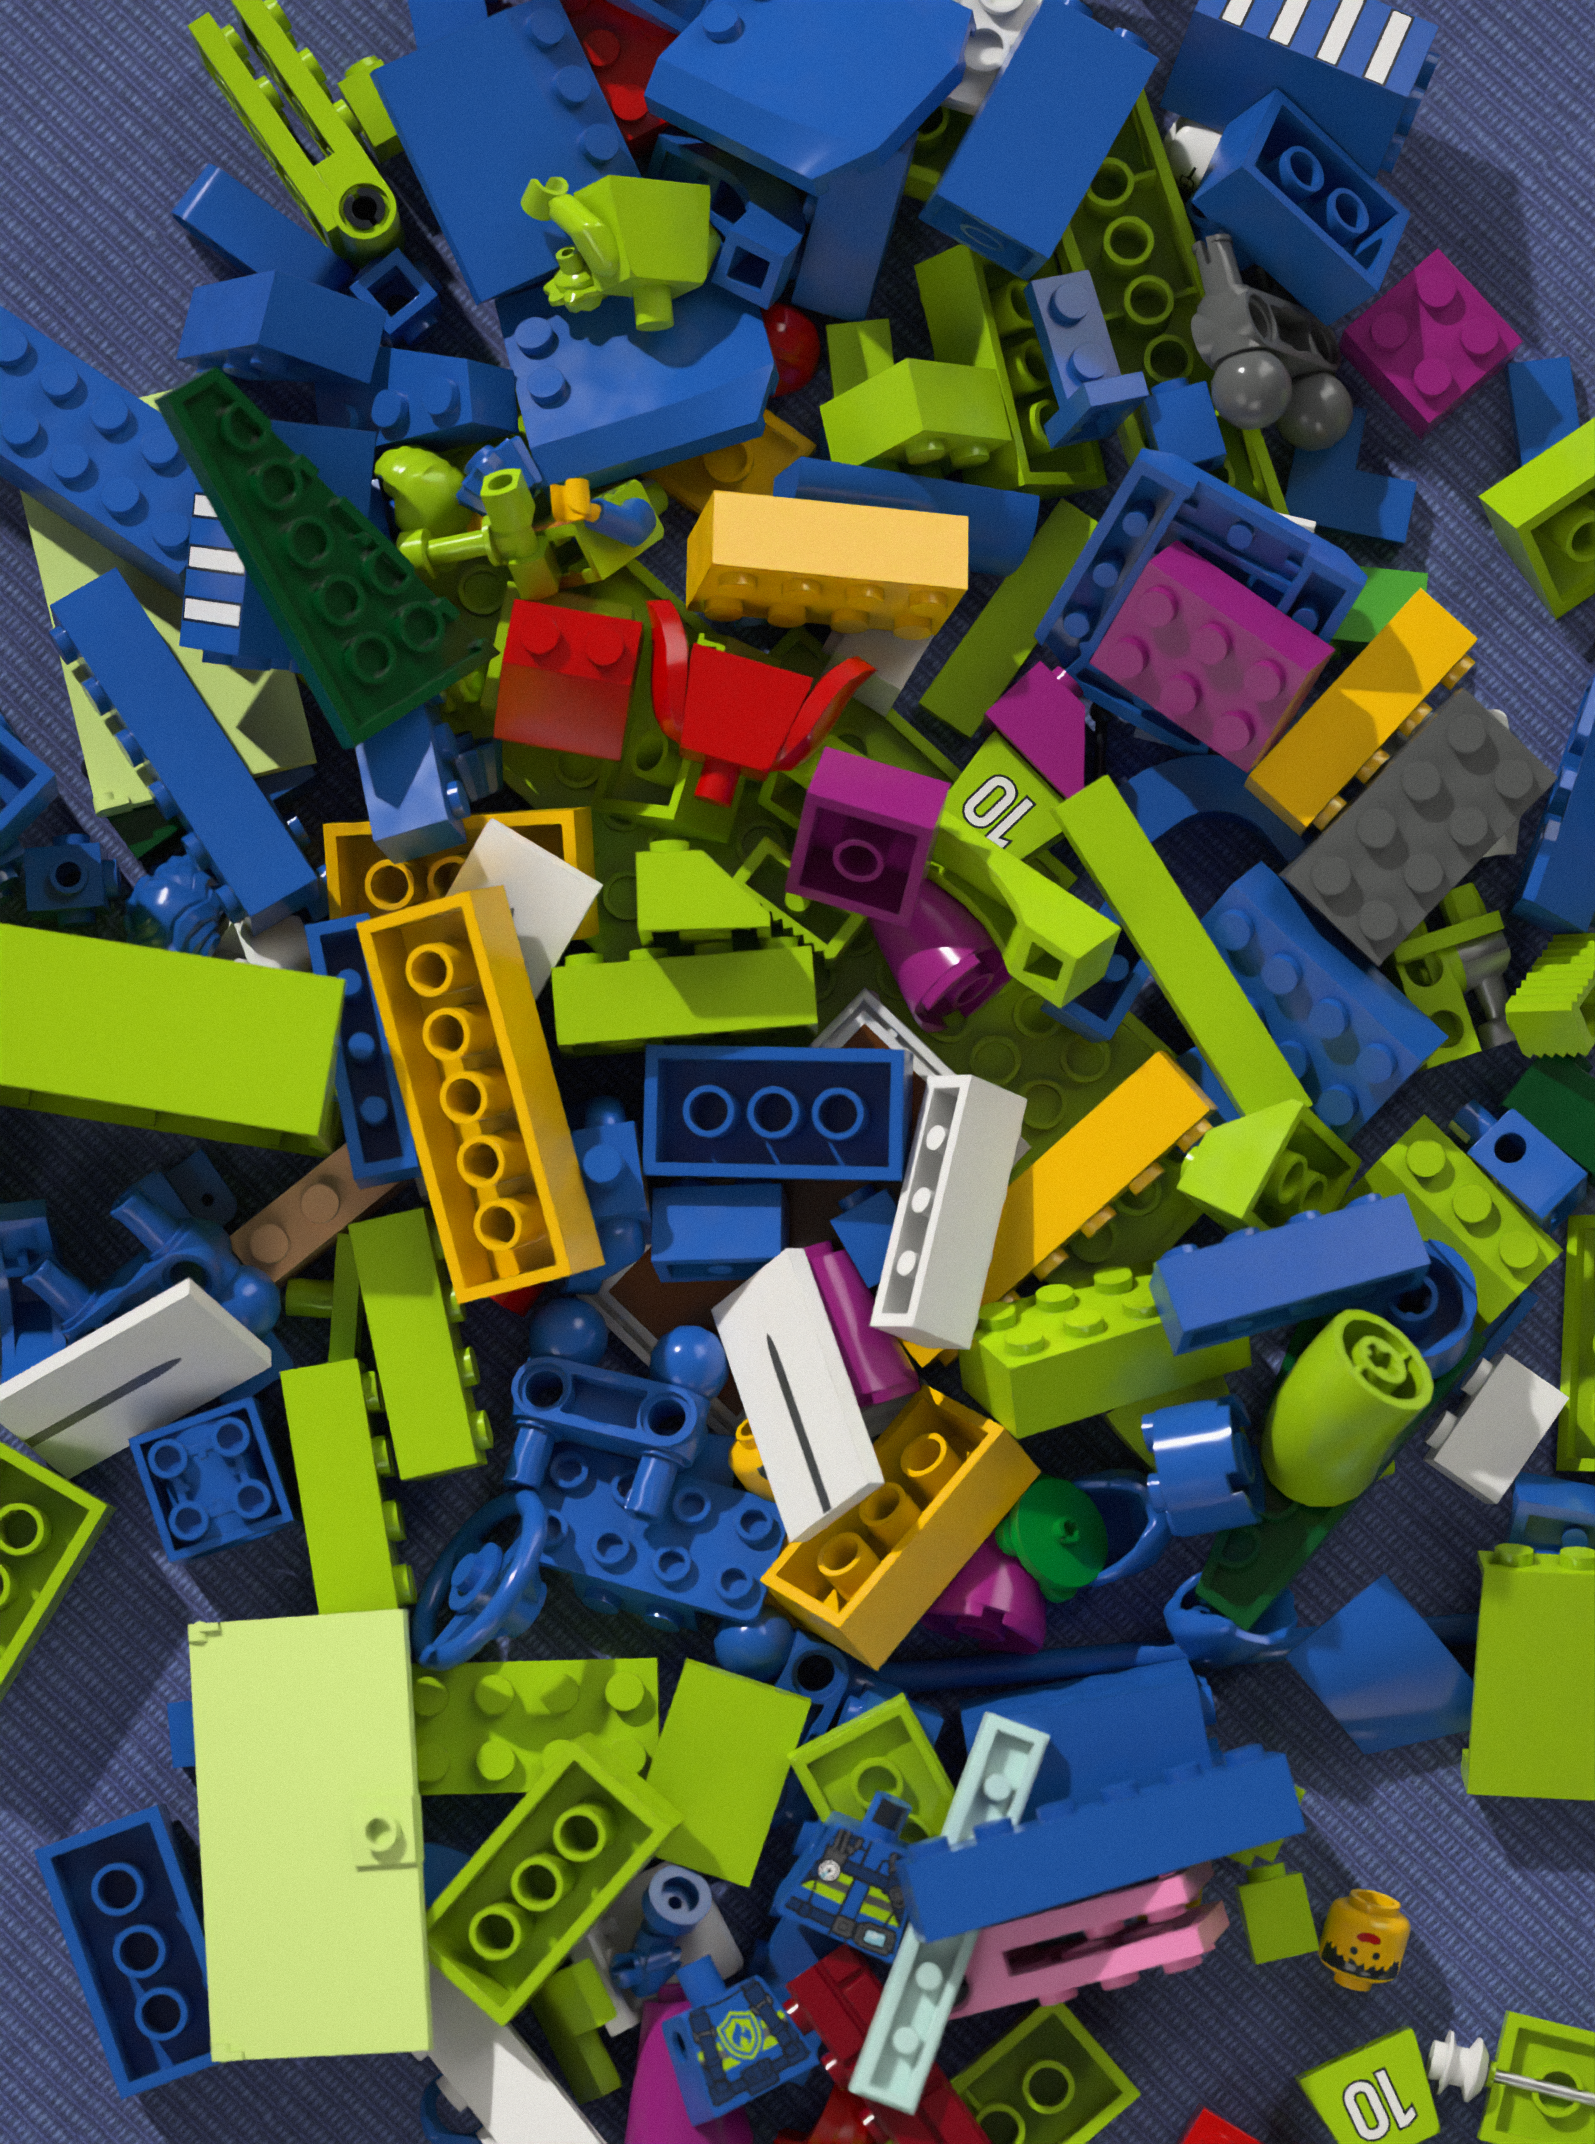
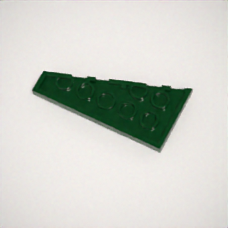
(331, 581)
(1259, 1561)

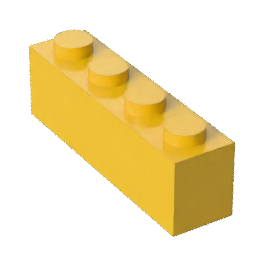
(1361, 713)

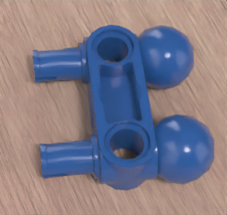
(163, 1264)
(610, 1407)
(771, 1653)

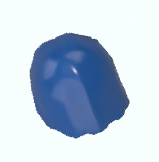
(1133, 1528)
(1215, 1639)

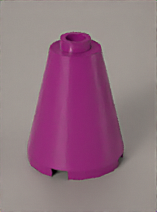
(941, 959)
(871, 1357)
(992, 1602)
(656, 2102)

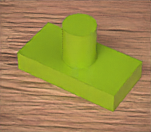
(333, 1299)

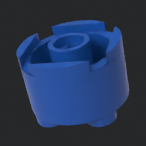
(1447, 1306)
(1204, 1466)

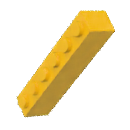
(1085, 1174)

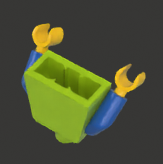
(598, 528)

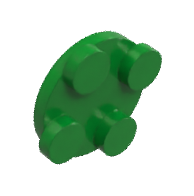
(1055, 1536)

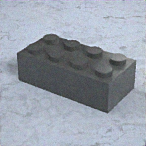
(1418, 826)

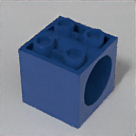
(216, 1481)

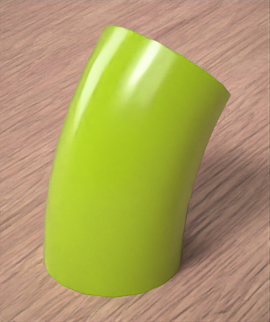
(1342, 1409)

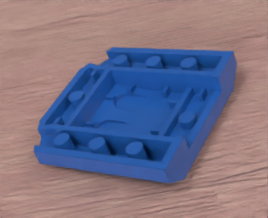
(811, 80)
(629, 400)
(1174, 501)

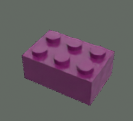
(1211, 655)

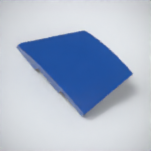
(1384, 1672)

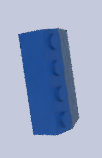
(486, 118)

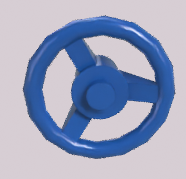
(489, 1590)

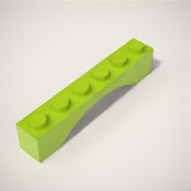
(1039, 927)

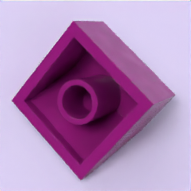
(1044, 726)

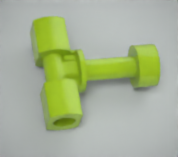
(504, 538)

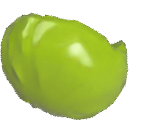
(423, 490)

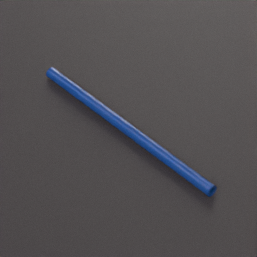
(1099, 1659)

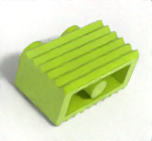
(814, 923)
(1557, 1000)

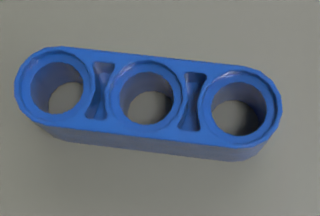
(253, 232)

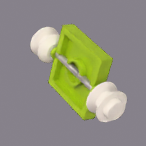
(1536, 2085)

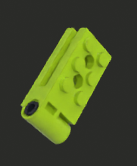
(344, 192)

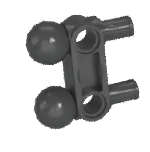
(1267, 354)

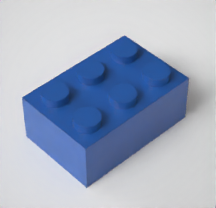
(1301, 207)

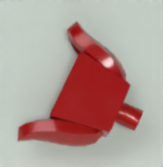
(738, 710)

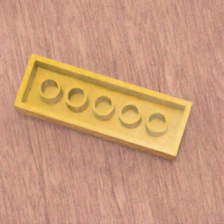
(480, 1093)

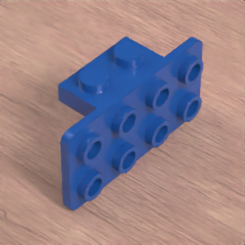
(671, 1573)

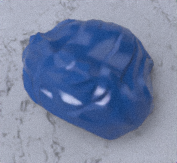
(174, 909)

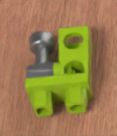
(1445, 963)

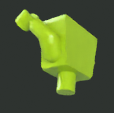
(635, 237)

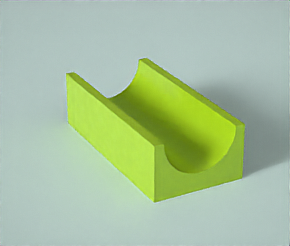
(169, 1041)

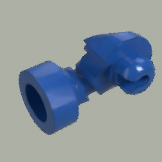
(672, 1907)

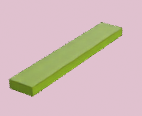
(1176, 949)

